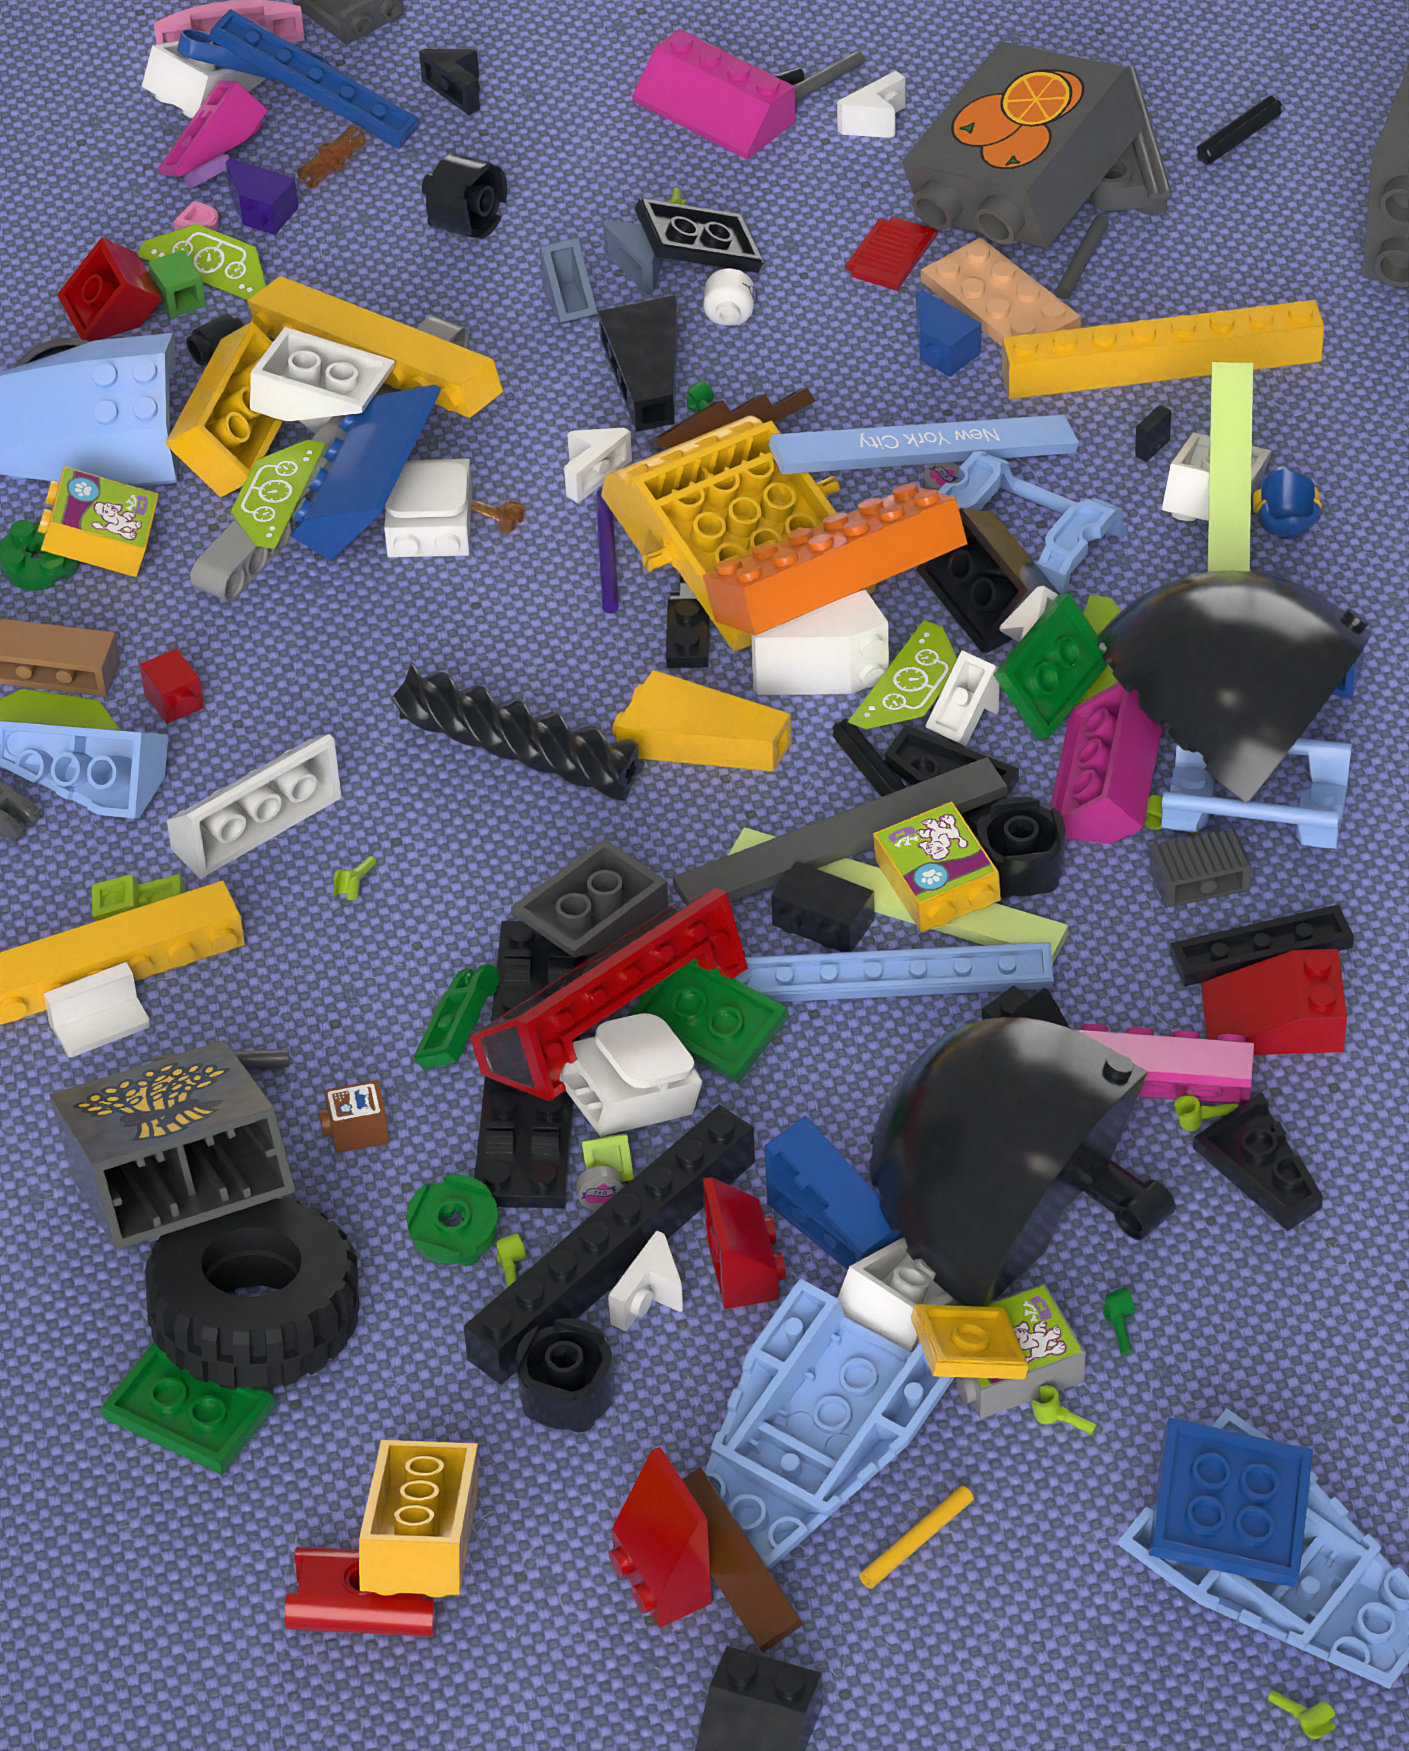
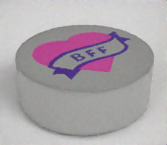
(940, 473)
(597, 1186)

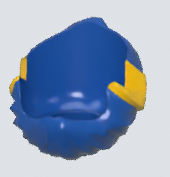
(1287, 503)

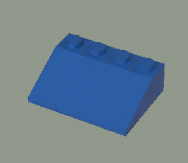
(361, 469)

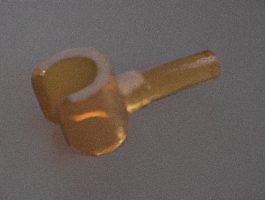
(506, 514)

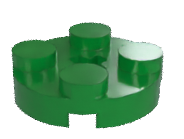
(31, 572)
(453, 1244)

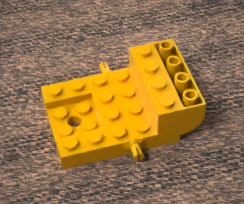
(714, 504)

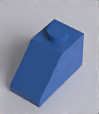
(945, 334)

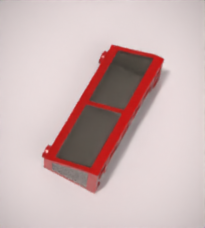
(536, 1037)

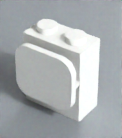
(430, 509)
(632, 1075)

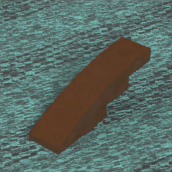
(718, 415)
(741, 1570)

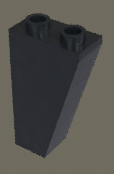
(643, 357)

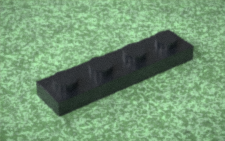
(1236, 948)

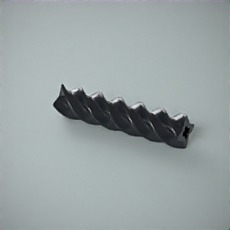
(514, 734)

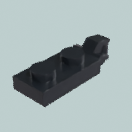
(686, 630)

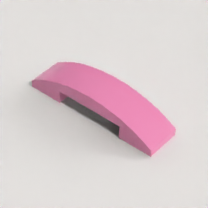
(275, 16)

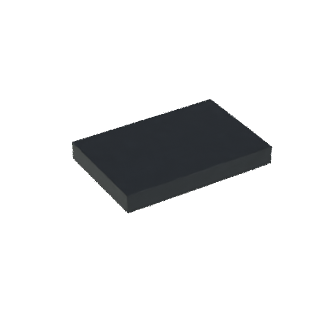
(698, 235)

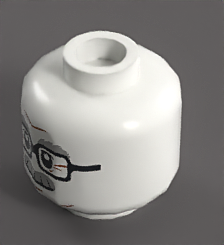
(729, 294)

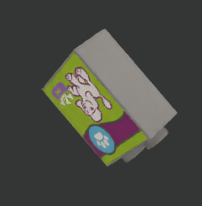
(1048, 1346)

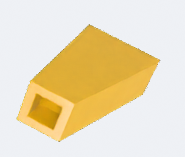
(702, 726)

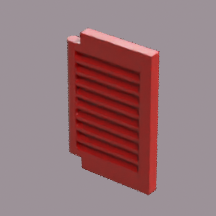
(890, 252)

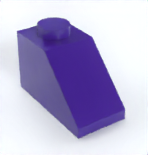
(261, 196)

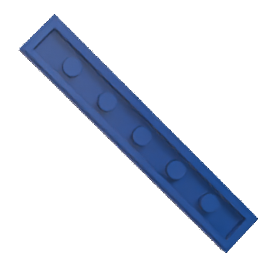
(314, 78)

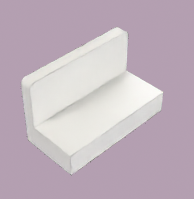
(96, 1010)

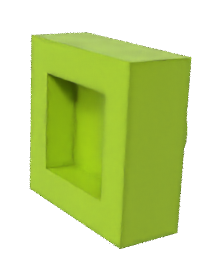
(610, 1152)

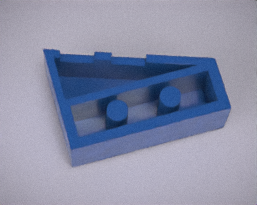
(824, 1195)

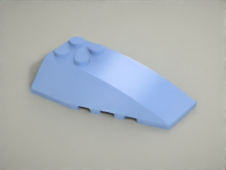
(92, 412)
(814, 1419)
(1347, 1597)

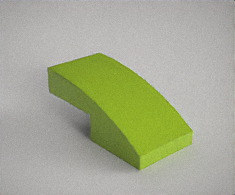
(125, 894)

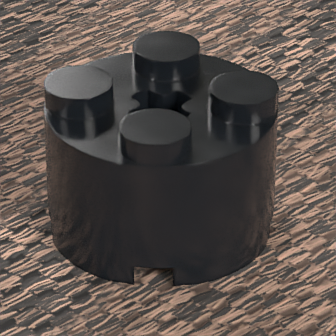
(464, 196)
(1024, 845)
(565, 1375)

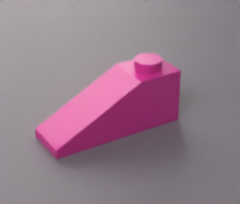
(220, 124)

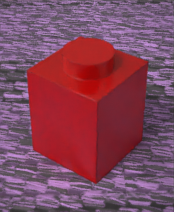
(171, 686)

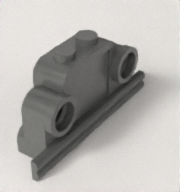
(1139, 175)

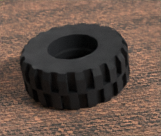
(254, 1337)

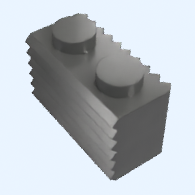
(1200, 867)

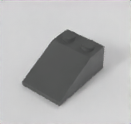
(594, 900)

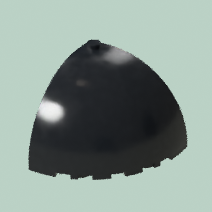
(1233, 665)
(995, 1144)

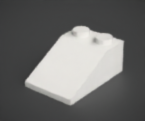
(186, 80)
(314, 378)
(1190, 474)
(823, 651)
(885, 1288)

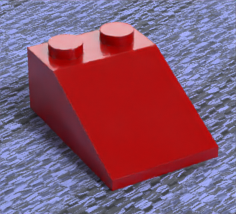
(1281, 1004)
(663, 1544)

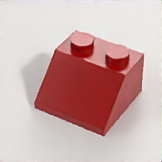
(109, 292)
(741, 1246)

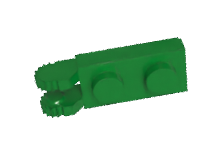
(456, 1016)

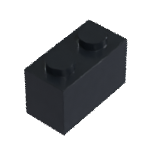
(822, 907)

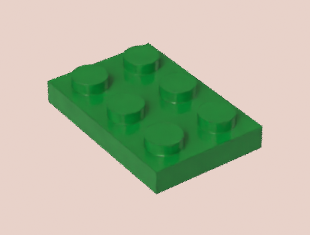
(1052, 666)
(715, 1018)
(185, 1413)

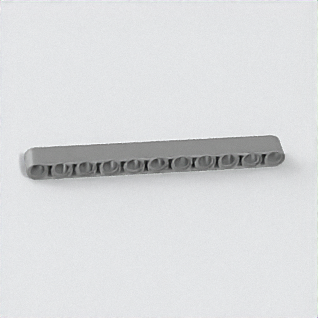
(233, 558)

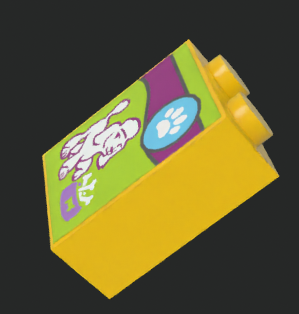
(97, 521)
(937, 867)

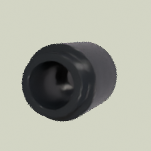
(207, 337)

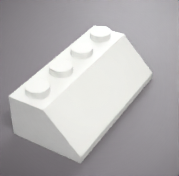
(256, 806)

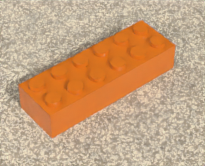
(834, 558)

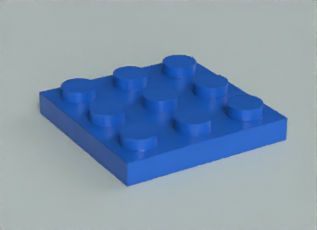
(1231, 1502)

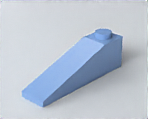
(97, 768)

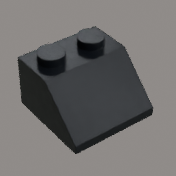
(759, 1705)

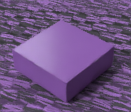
(206, 171)

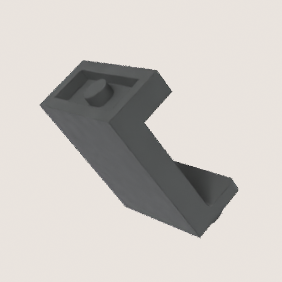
(351, 18)

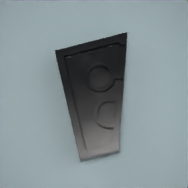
(922, 756)
(1259, 1161)

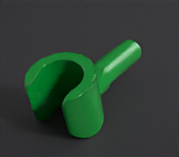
(700, 396)
(1116, 1307)

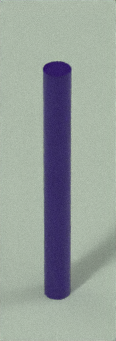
(607, 555)

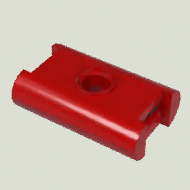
(332, 1599)

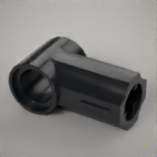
(1135, 1204)

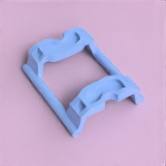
(1067, 539)
(1320, 807)

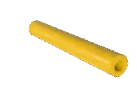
(916, 1537)

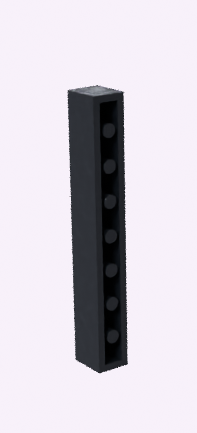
(610, 1240)

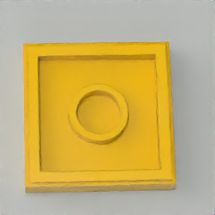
(969, 1341)

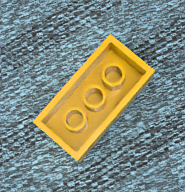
(216, 428)
(418, 1518)

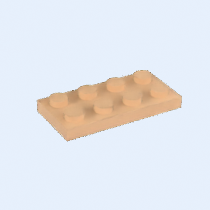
(997, 293)

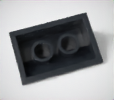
(983, 578)

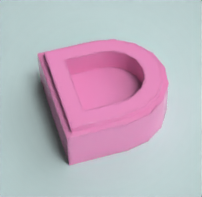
(198, 214)

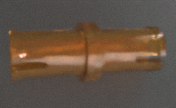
(331, 156)

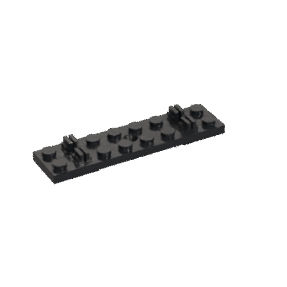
(522, 1136)

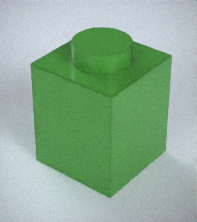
(177, 283)

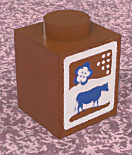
(354, 1116)

